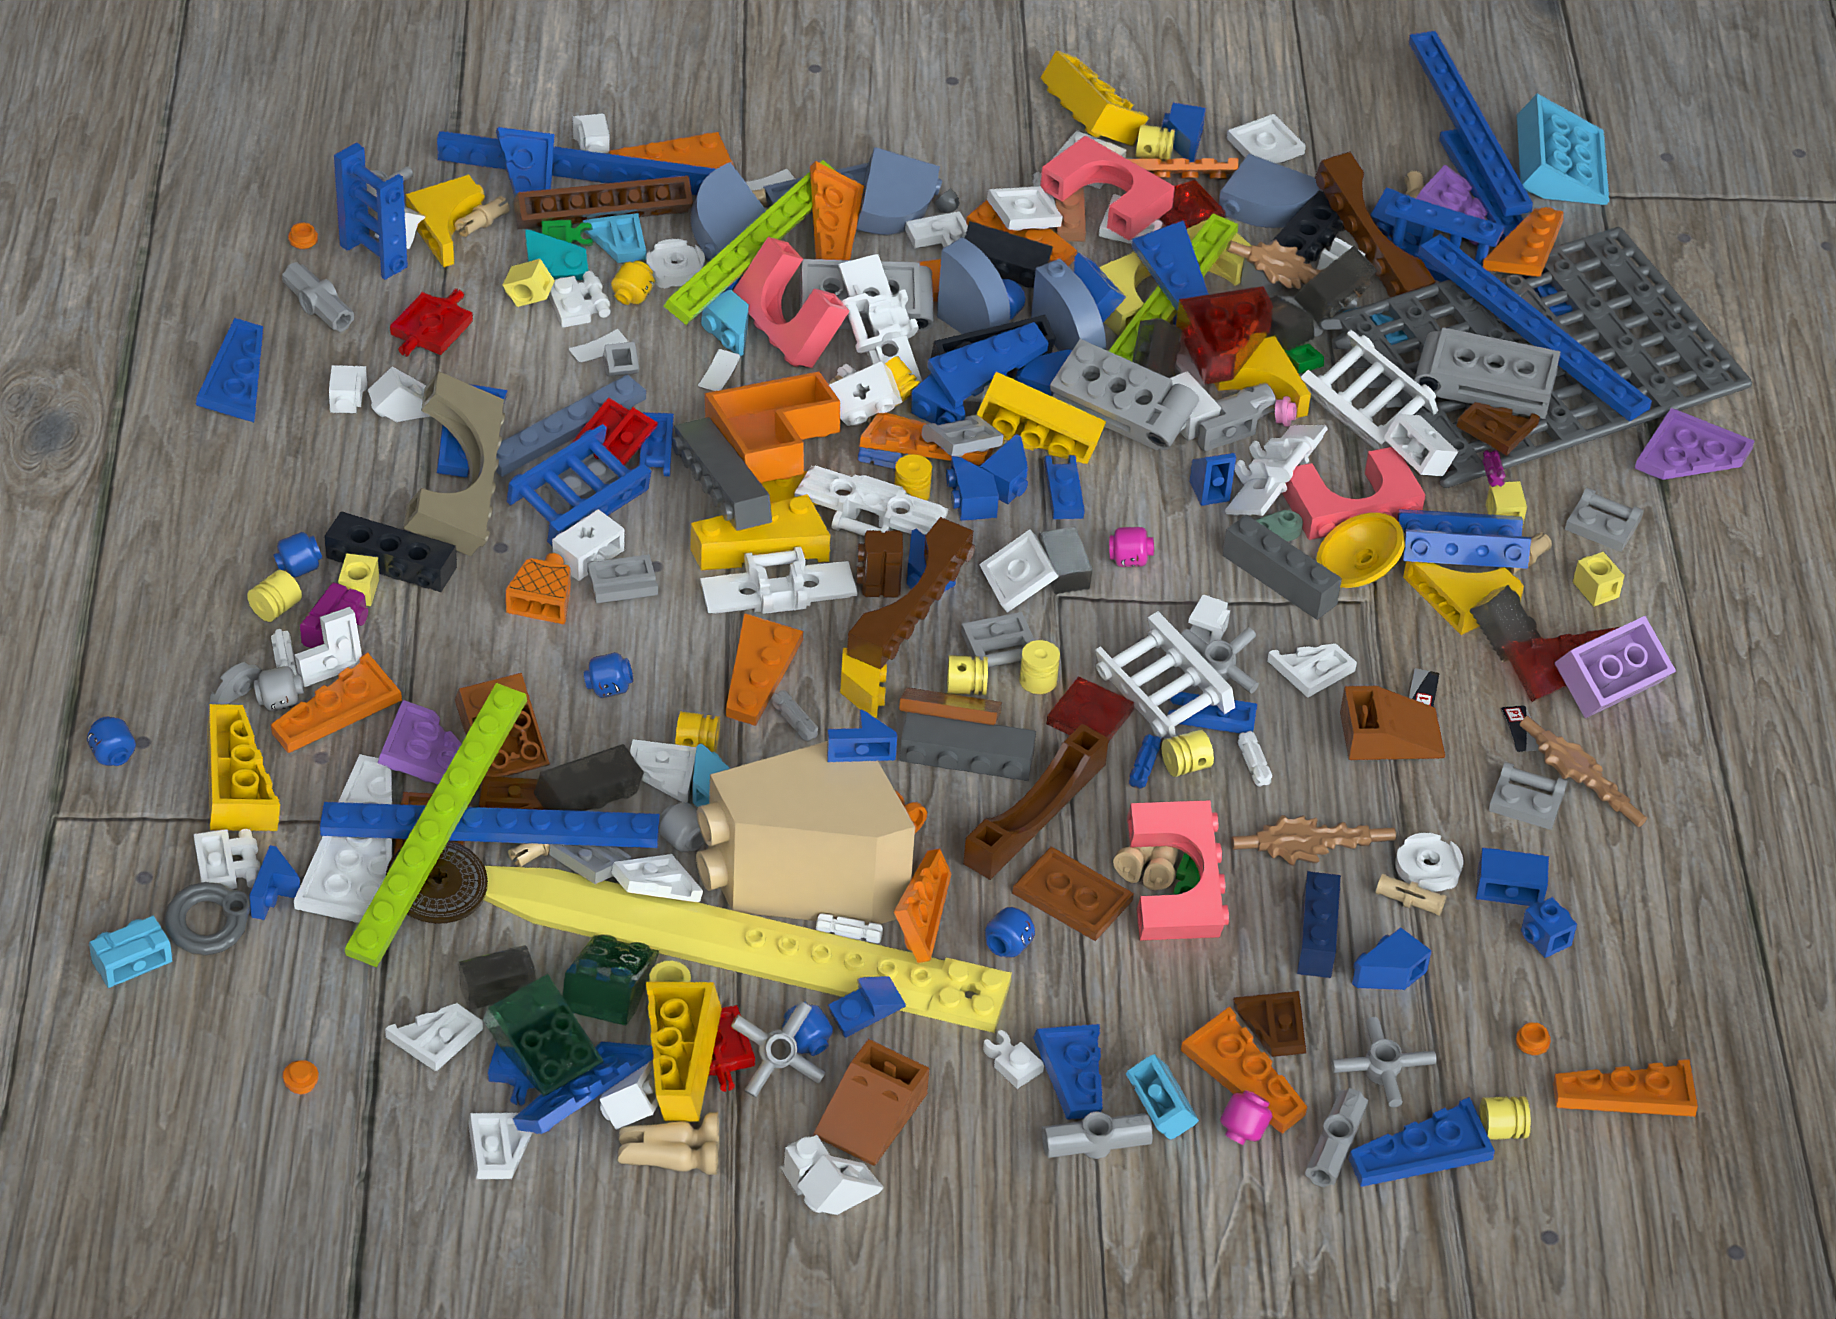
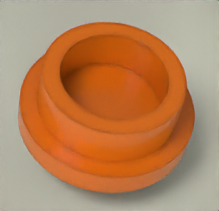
(303, 236)
(1533, 1039)
(300, 1076)

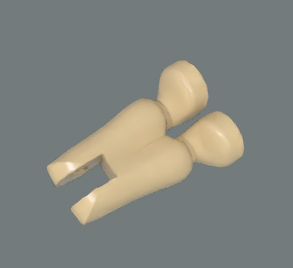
(1159, 872)
(672, 1145)

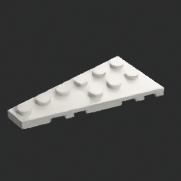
(350, 869)

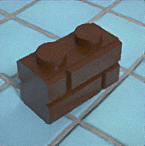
(881, 563)

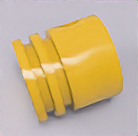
(904, 380)
(914, 475)
(695, 729)

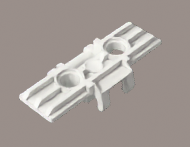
(885, 312)
(1273, 468)
(871, 496)
(778, 594)

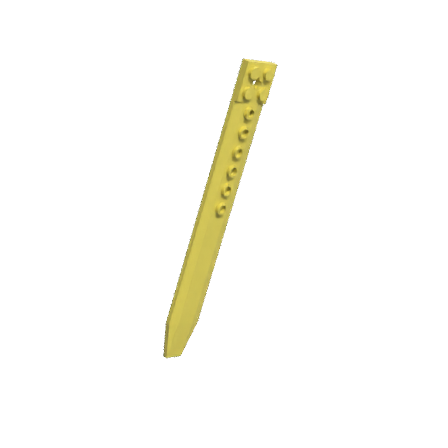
(749, 943)

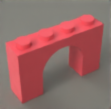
(1090, 162)
(762, 289)
(1324, 510)
(1190, 829)

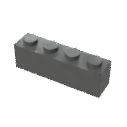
(1282, 567)
(968, 746)

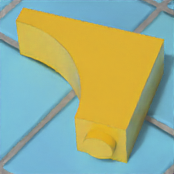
(443, 207)
(1272, 366)
(1456, 592)

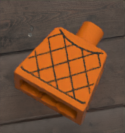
(541, 590)

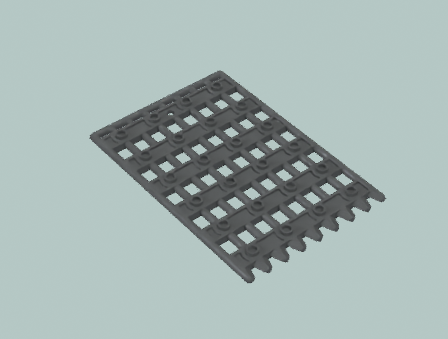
(1602, 326)

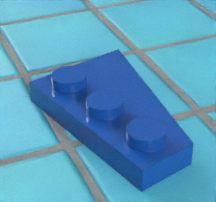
(527, 158)

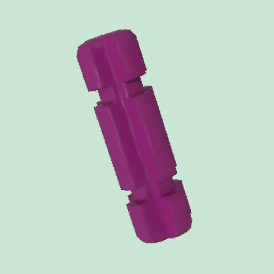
(1493, 468)

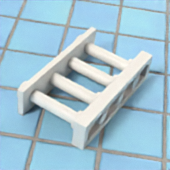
(1361, 420)
(1178, 653)

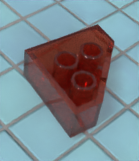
(1224, 330)

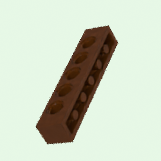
(587, 202)

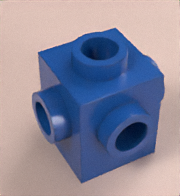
(1548, 927)

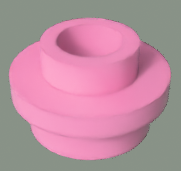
(1285, 411)

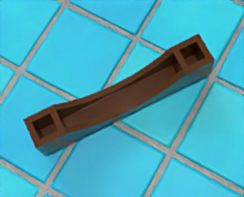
(1341, 182)
(881, 631)
(1003, 836)

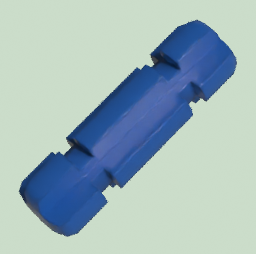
(879, 457)
(1144, 761)

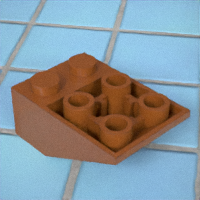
(1388, 725)
(524, 745)
(873, 1102)

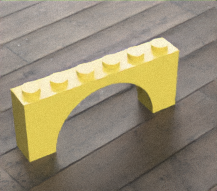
(1130, 271)

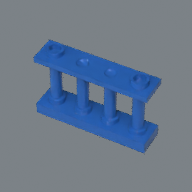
(353, 213)
(1443, 219)
(607, 497)
(1464, 538)

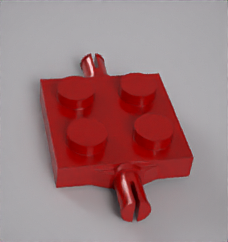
(431, 323)
(731, 1050)

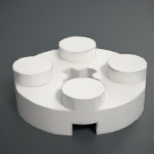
(669, 274)
(1435, 877)

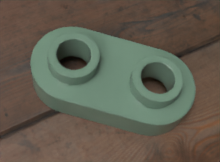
(1283, 523)

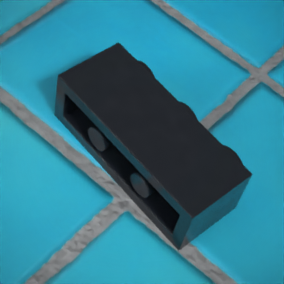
(1010, 254)

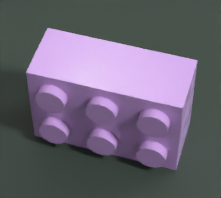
(1615, 667)

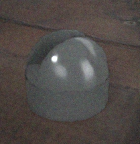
(947, 201)

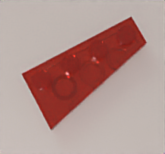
(1536, 660)

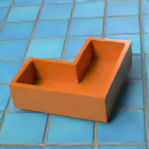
(772, 419)

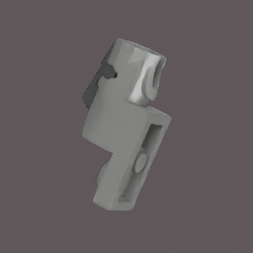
(1237, 416)

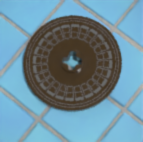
(460, 890)

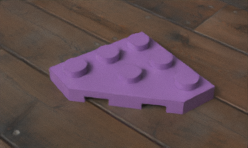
(1452, 192)
(1691, 447)
(418, 744)

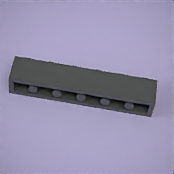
(722, 474)

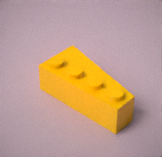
(1092, 100)
(1040, 419)
(793, 524)
(237, 779)
(683, 1040)

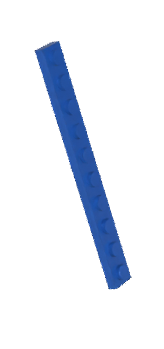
(1470, 124)
(569, 162)
(1468, 170)
(1535, 327)
(497, 825)

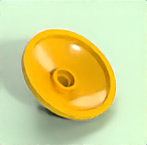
(1362, 548)

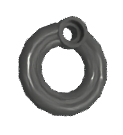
(211, 892)

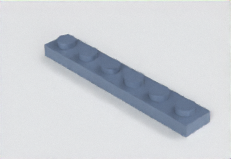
(563, 425)

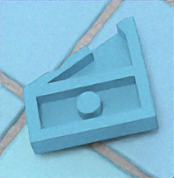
(619, 237)

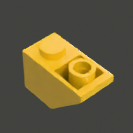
(861, 684)

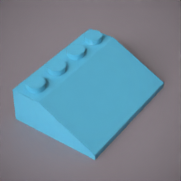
(1561, 154)

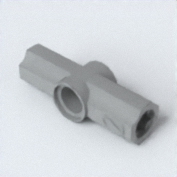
(318, 297)
(1097, 1135)
(1336, 1137)

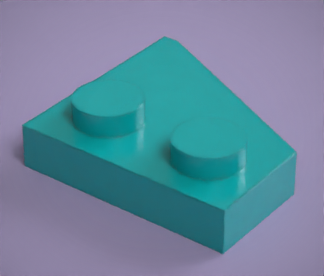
(558, 256)

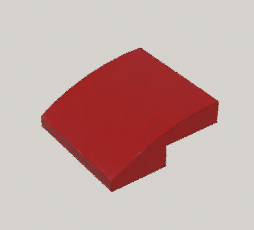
(624, 430)

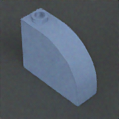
(895, 192)
(1266, 193)
(723, 210)
(970, 289)
(1067, 306)

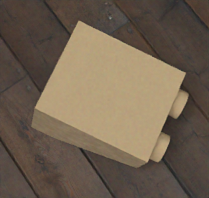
(806, 838)

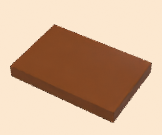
(950, 706)
(1073, 893)

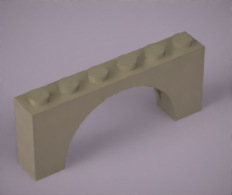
(475, 422)

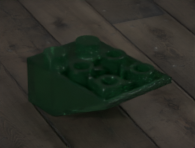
(608, 979)
(542, 1036)

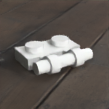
(569, 302)
(215, 857)

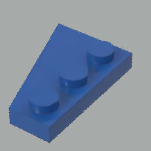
(1073, 1067)

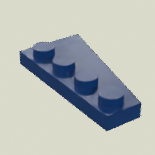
(1171, 262)
(234, 375)
(1437, 1144)

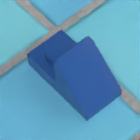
(867, 743)
(274, 879)
(870, 1003)

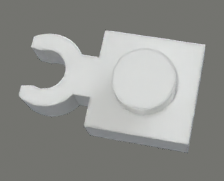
(1015, 1063)

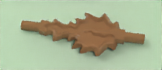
(1277, 263)
(1575, 763)
(1302, 839)

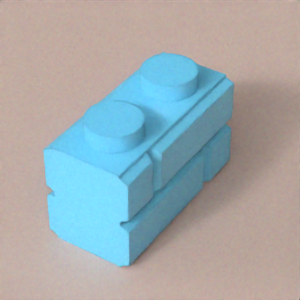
(130, 951)
(1162, 1097)

